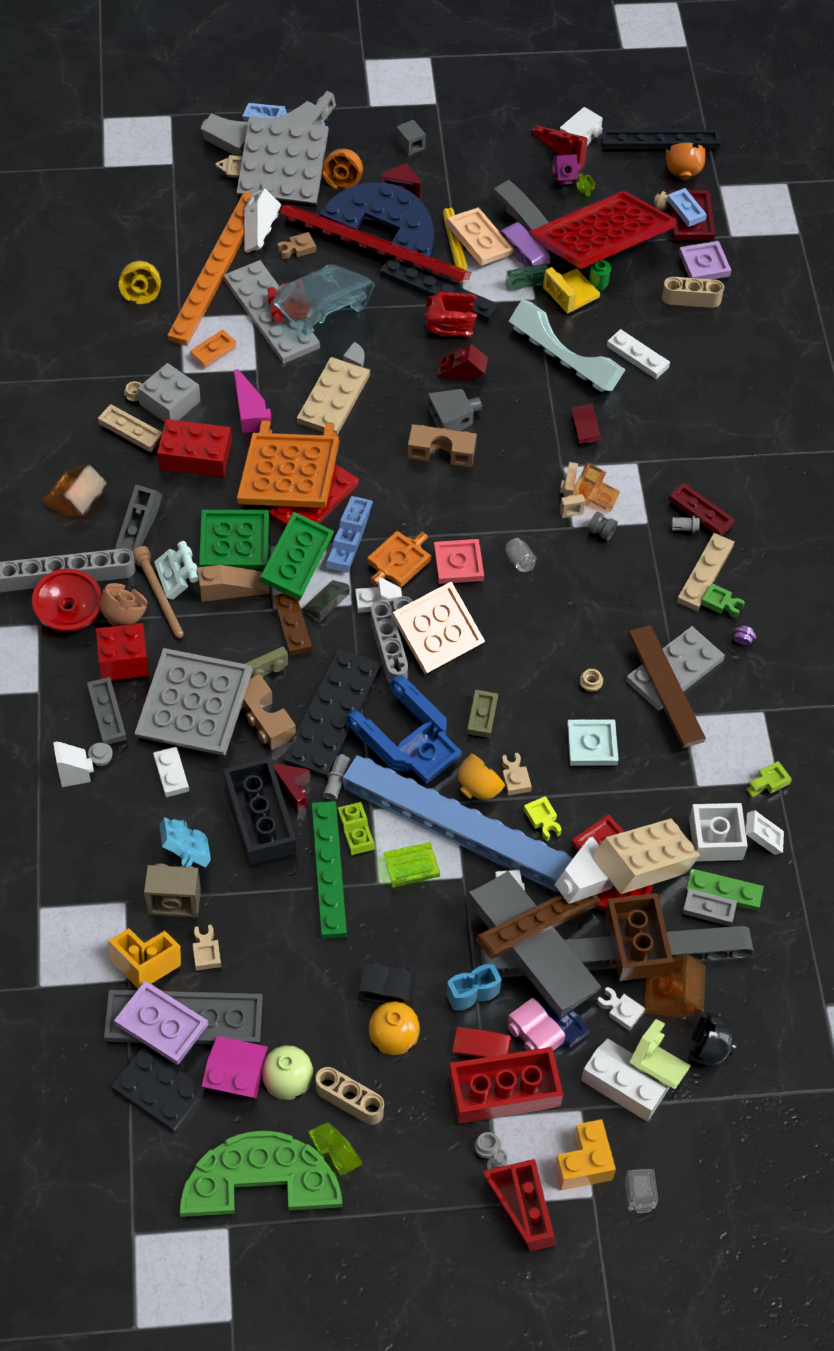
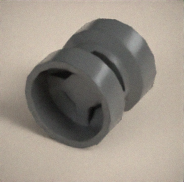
(602, 526)

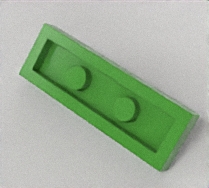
(745, 893)

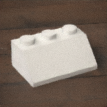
(621, 1081)

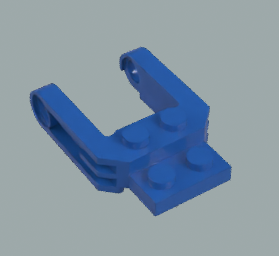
(425, 750)

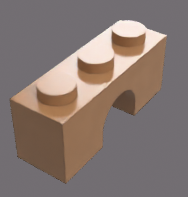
(426, 439)
(272, 728)

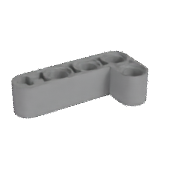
(390, 642)

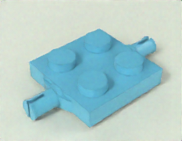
(188, 844)

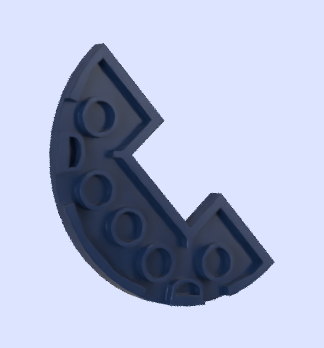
(389, 206)

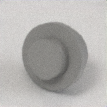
(100, 753)
(486, 1144)

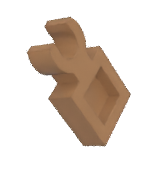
(300, 245)

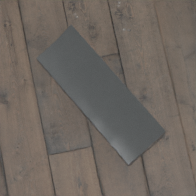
(544, 959)

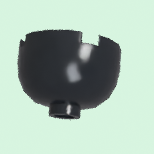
(713, 1040)

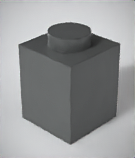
(410, 137)

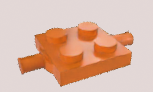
(399, 558)

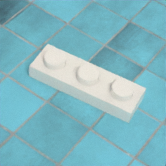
(638, 354)

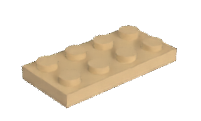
(333, 395)

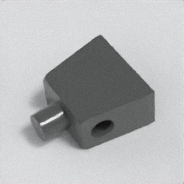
(452, 409)

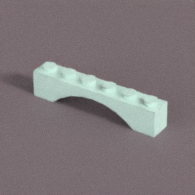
(534, 322)

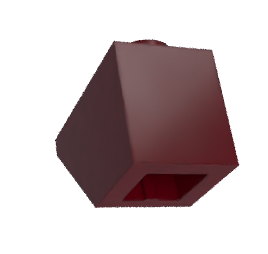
(463, 364)

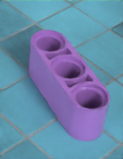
(525, 247)

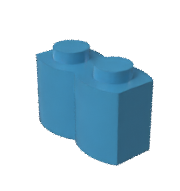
(478, 985)

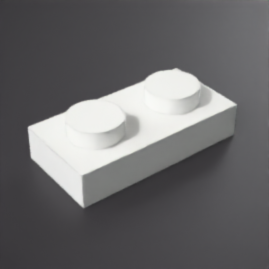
(171, 772)
(764, 832)

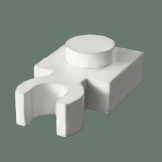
(623, 1010)

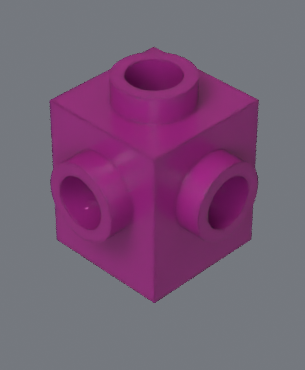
(560, 163)

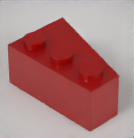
(523, 1200)

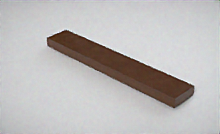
(667, 686)
(532, 923)

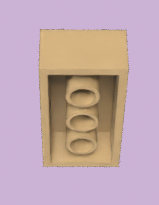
(645, 855)

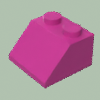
(235, 1067)

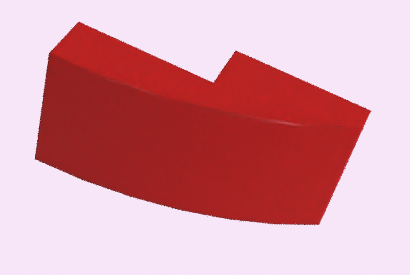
(480, 1043)

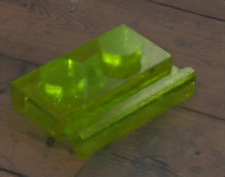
(411, 864)

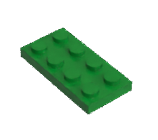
(296, 556)

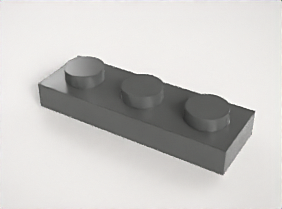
(106, 711)

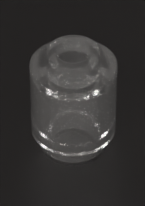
(520, 555)

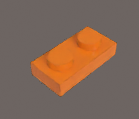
(213, 348)

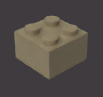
(172, 890)

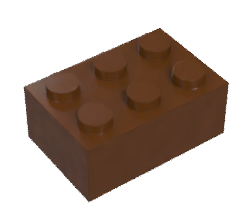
(638, 937)

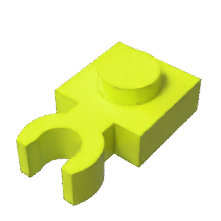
(542, 815)

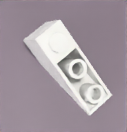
(259, 215)

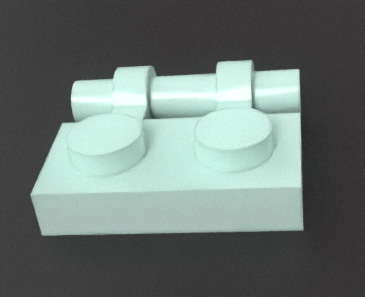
(170, 571)

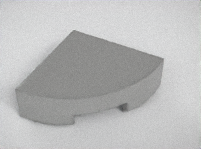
(354, 355)

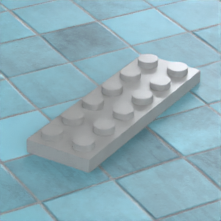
(250, 288)

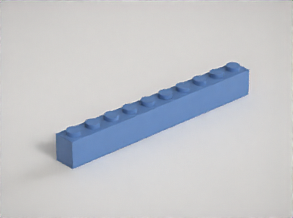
(455, 822)

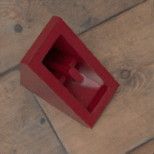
(403, 177)

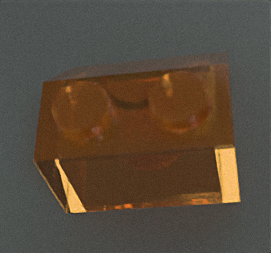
(75, 491)
(677, 993)

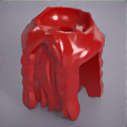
(450, 314)

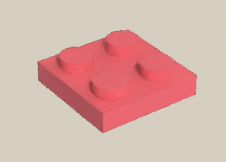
(458, 561)

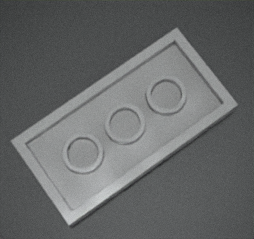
(689, 658)

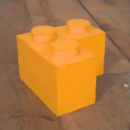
(144, 960)
(591, 1161)

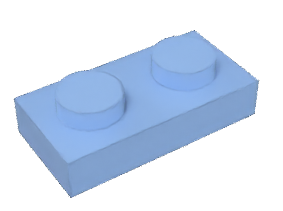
(686, 207)

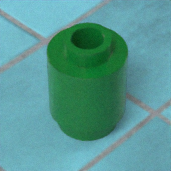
(600, 274)

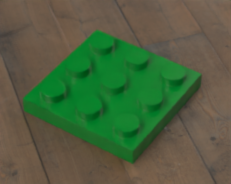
(234, 538)

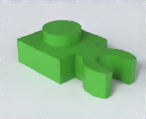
(720, 599)

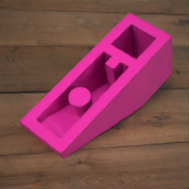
(250, 404)

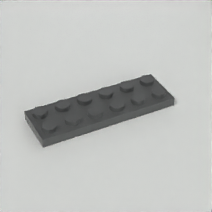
(228, 1015)

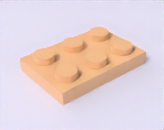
(479, 236)

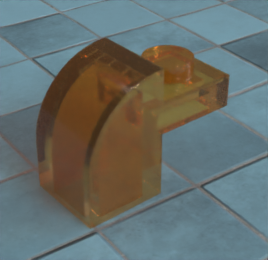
(593, 488)

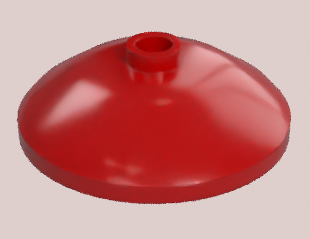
(62, 589)

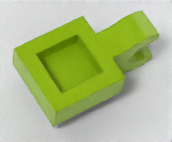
(771, 777)

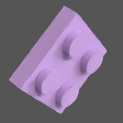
(705, 261)

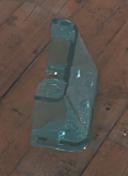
(322, 293)

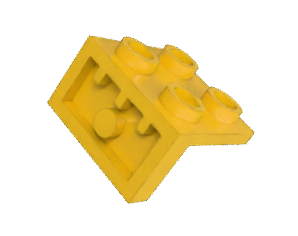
(570, 289)

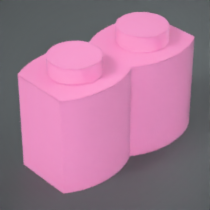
(535, 1027)

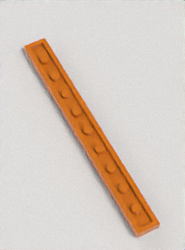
(210, 276)

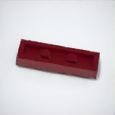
(698, 506)

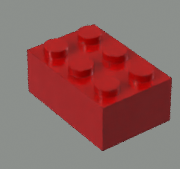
(194, 448)

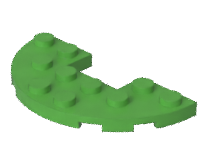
(260, 1160)

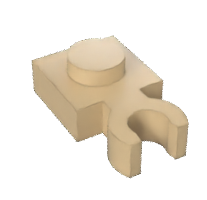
(567, 485)
(515, 777)
(206, 951)

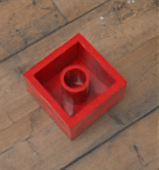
(122, 651)

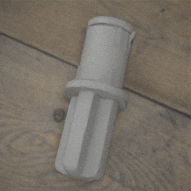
(335, 777)

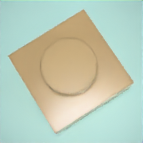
(572, 506)

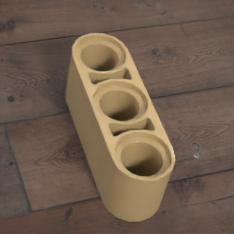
(692, 292)
(355, 1106)

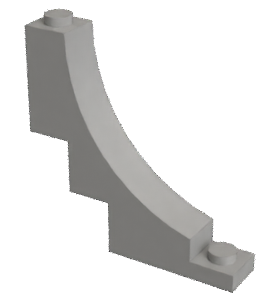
(231, 134)

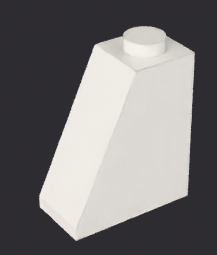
(583, 875)

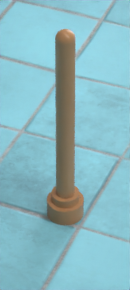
(143, 558)

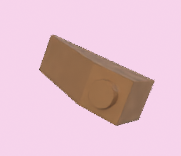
(229, 582)

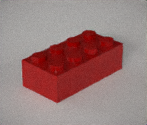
(505, 1085)

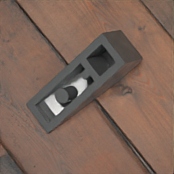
(139, 517)

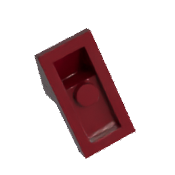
(291, 782)

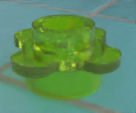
(585, 184)

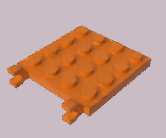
(289, 468)

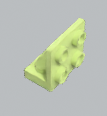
(657, 1062)

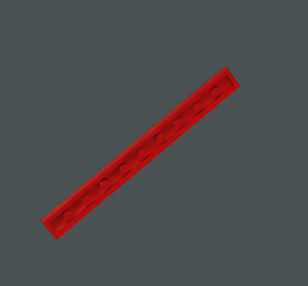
(383, 247)

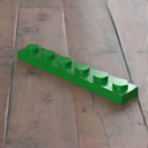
(329, 870)

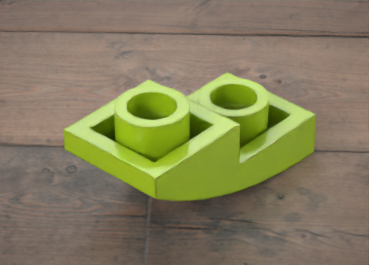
(356, 828)

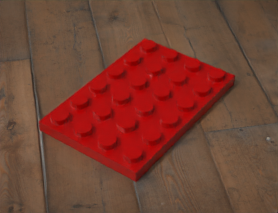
(602, 229)

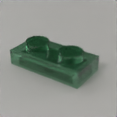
(525, 277)

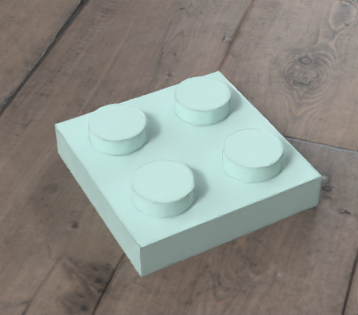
(592, 742)

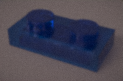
(570, 1024)

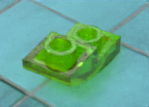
(330, 1140)

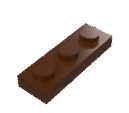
(292, 624)

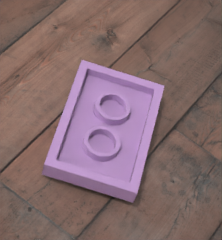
(161, 1022)

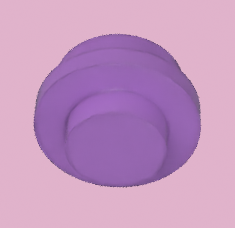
(744, 635)

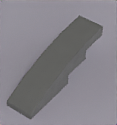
(520, 206)

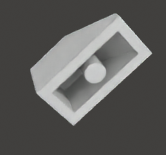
(72, 764)

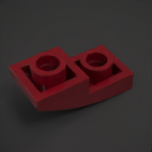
(586, 423)

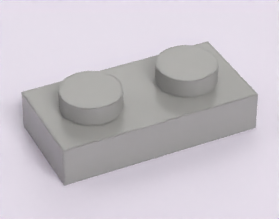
(709, 907)

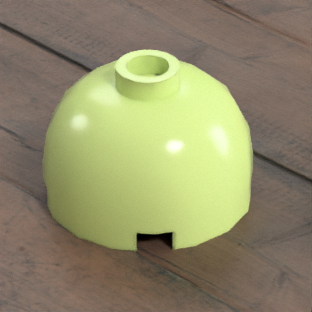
(287, 1072)

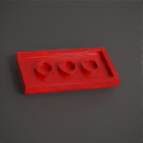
(341, 486)

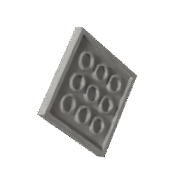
(283, 159)
(194, 701)

